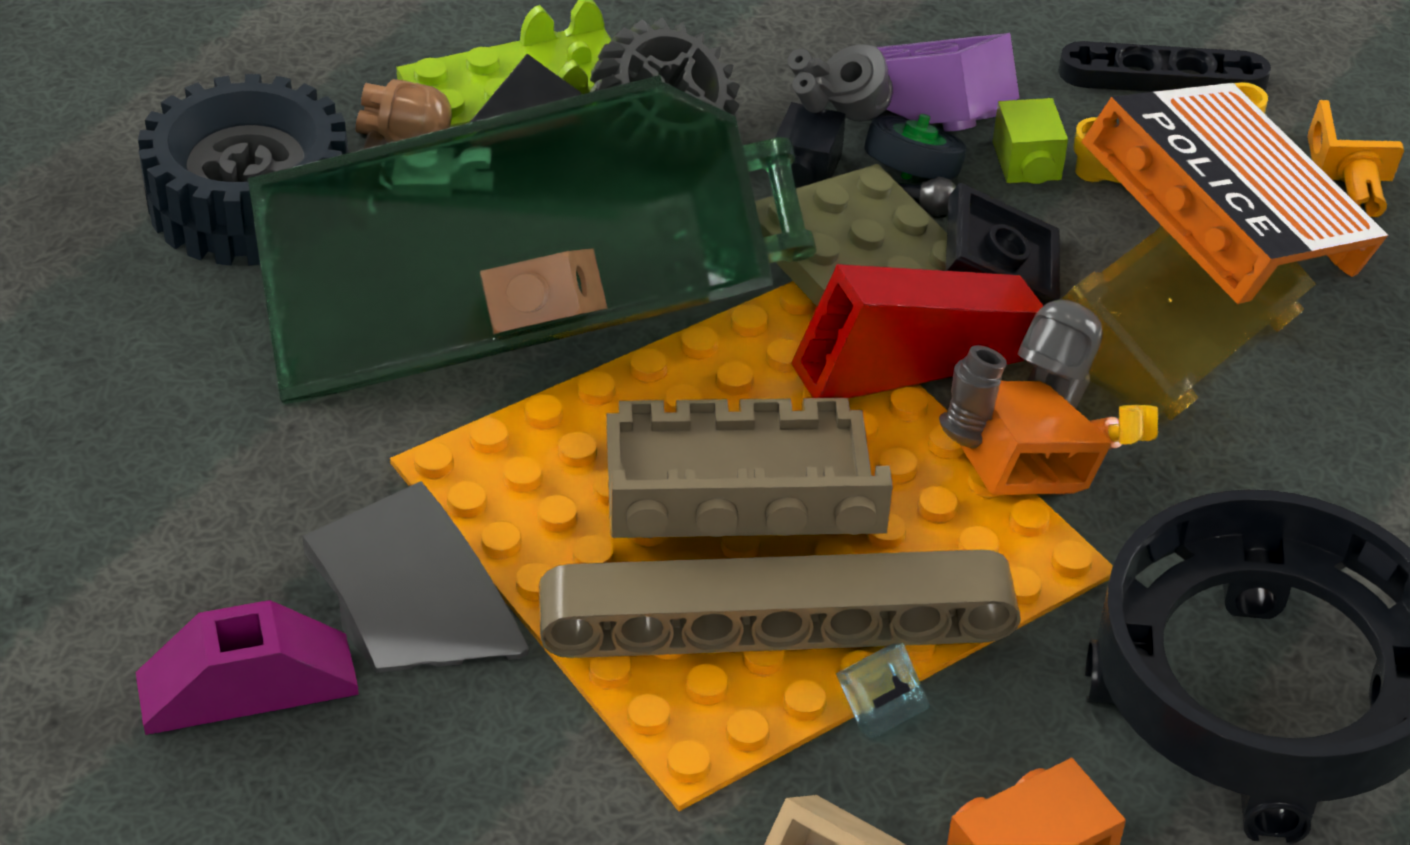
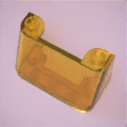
(1174, 322)

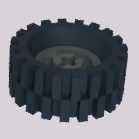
(217, 138)

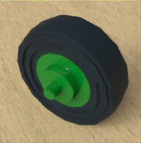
(915, 147)

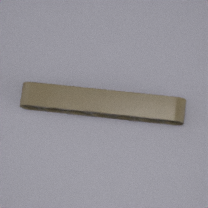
(776, 603)

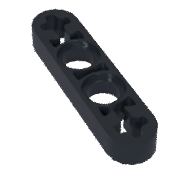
(1162, 66)

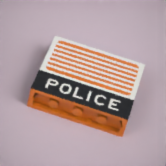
(1229, 185)

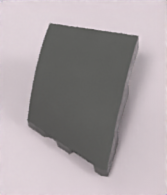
(412, 586)

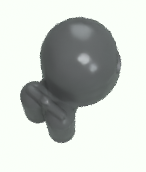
(851, 80)
(1062, 347)

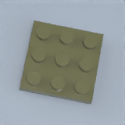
(860, 222)

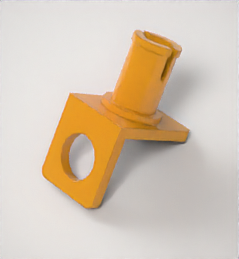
(1355, 162)

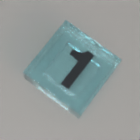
(883, 690)

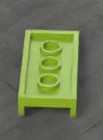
(475, 75)

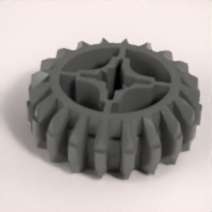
(674, 56)

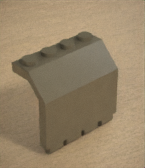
(742, 470)

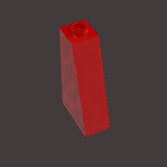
(907, 327)

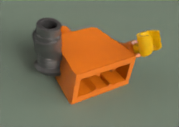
(1027, 434)

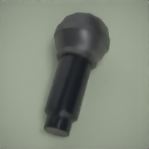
(931, 195)

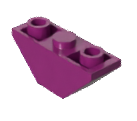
(243, 665)

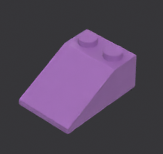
(952, 79)

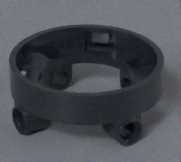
(1259, 550)

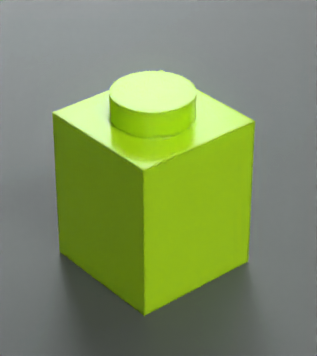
(1030, 140)

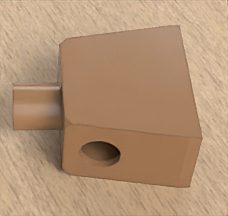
(542, 290)

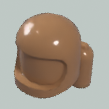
(402, 110)

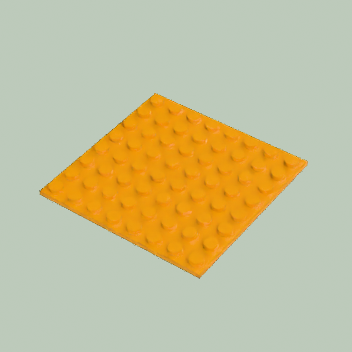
(536, 497)

